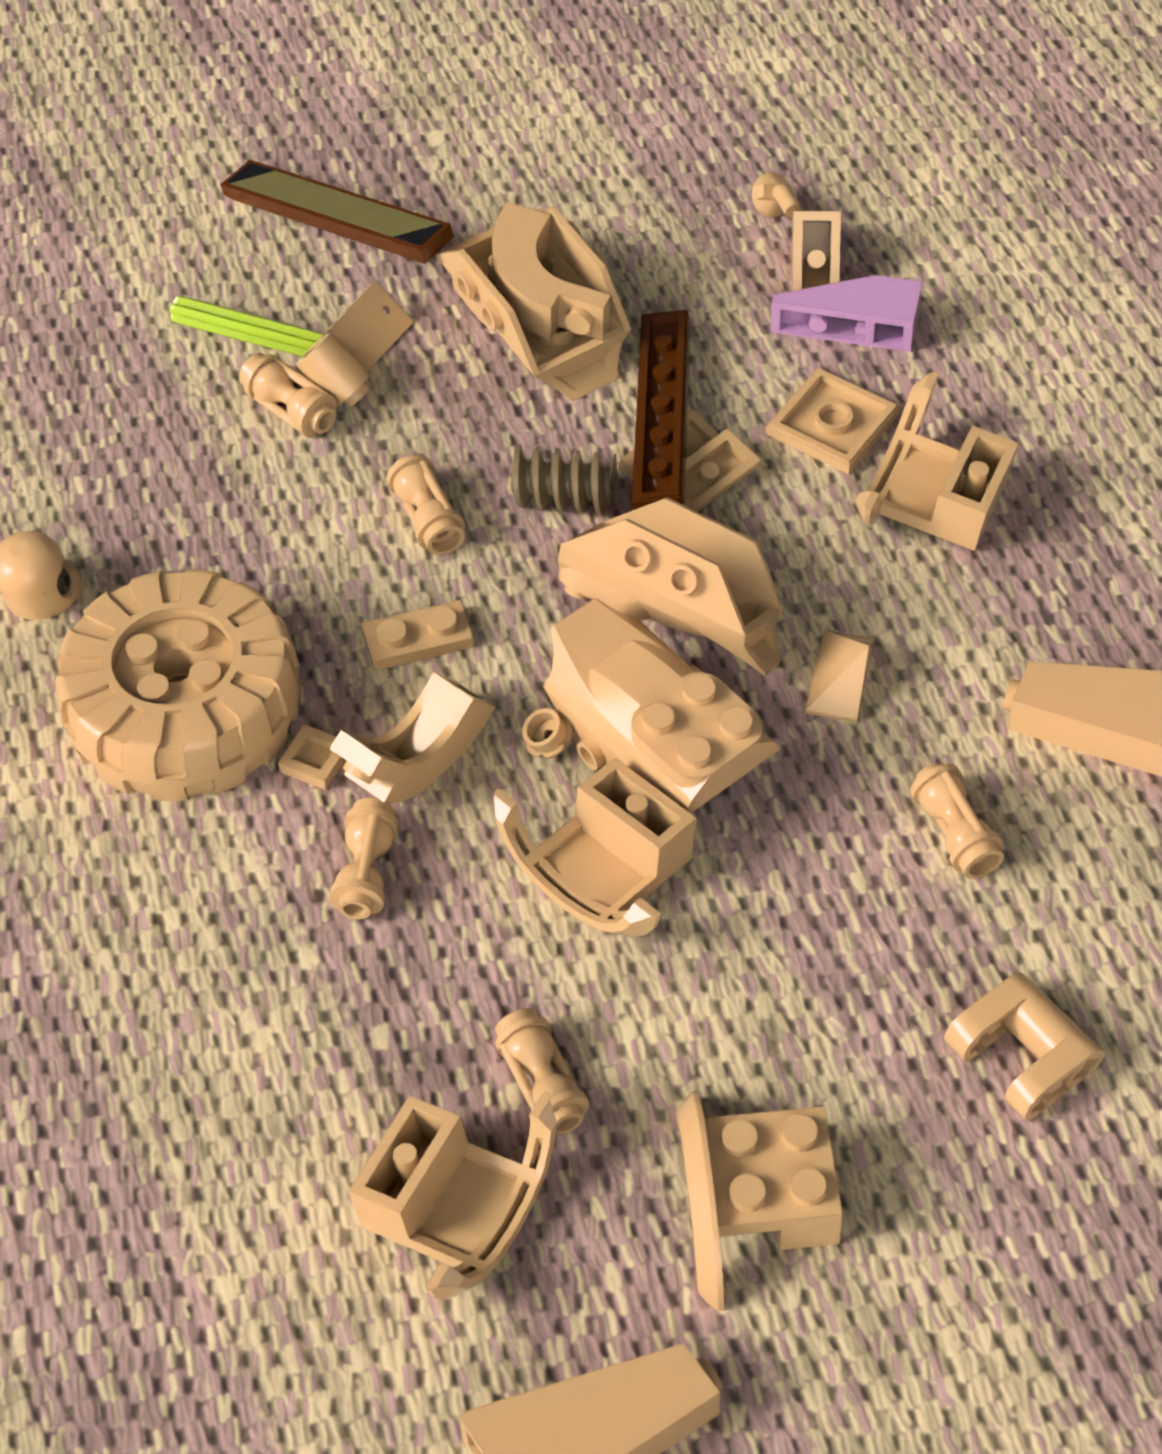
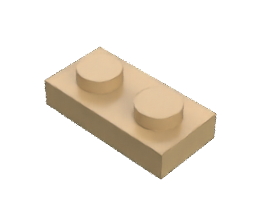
(417, 635)

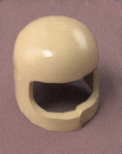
(30, 575)

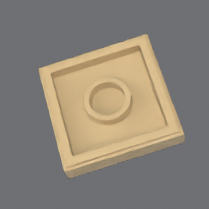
(833, 420)

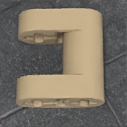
(1059, 1044)

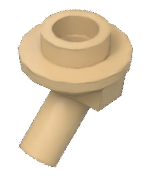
(774, 196)

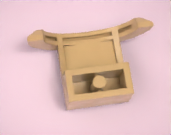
(935, 484)
(609, 854)
(757, 1178)
(450, 1195)

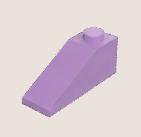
(854, 311)

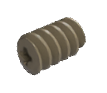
(563, 481)

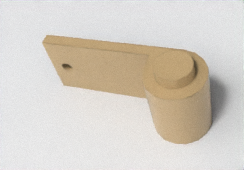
(354, 345)

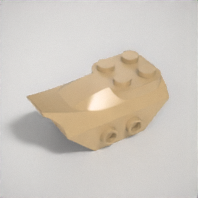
(569, 360)
(681, 573)
(650, 708)

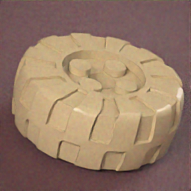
(178, 684)

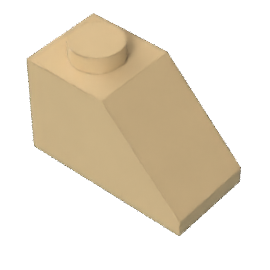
(815, 248)

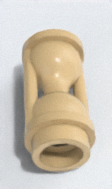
(271, 382)
(434, 520)
(368, 835)
(968, 839)
(529, 1049)

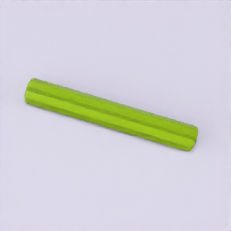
(242, 326)

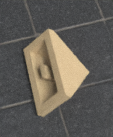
(840, 676)

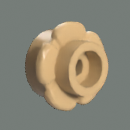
(539, 726)

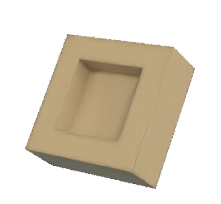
(311, 757)

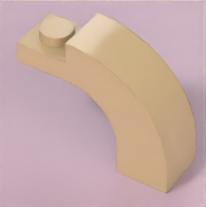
(536, 295)
(419, 746)

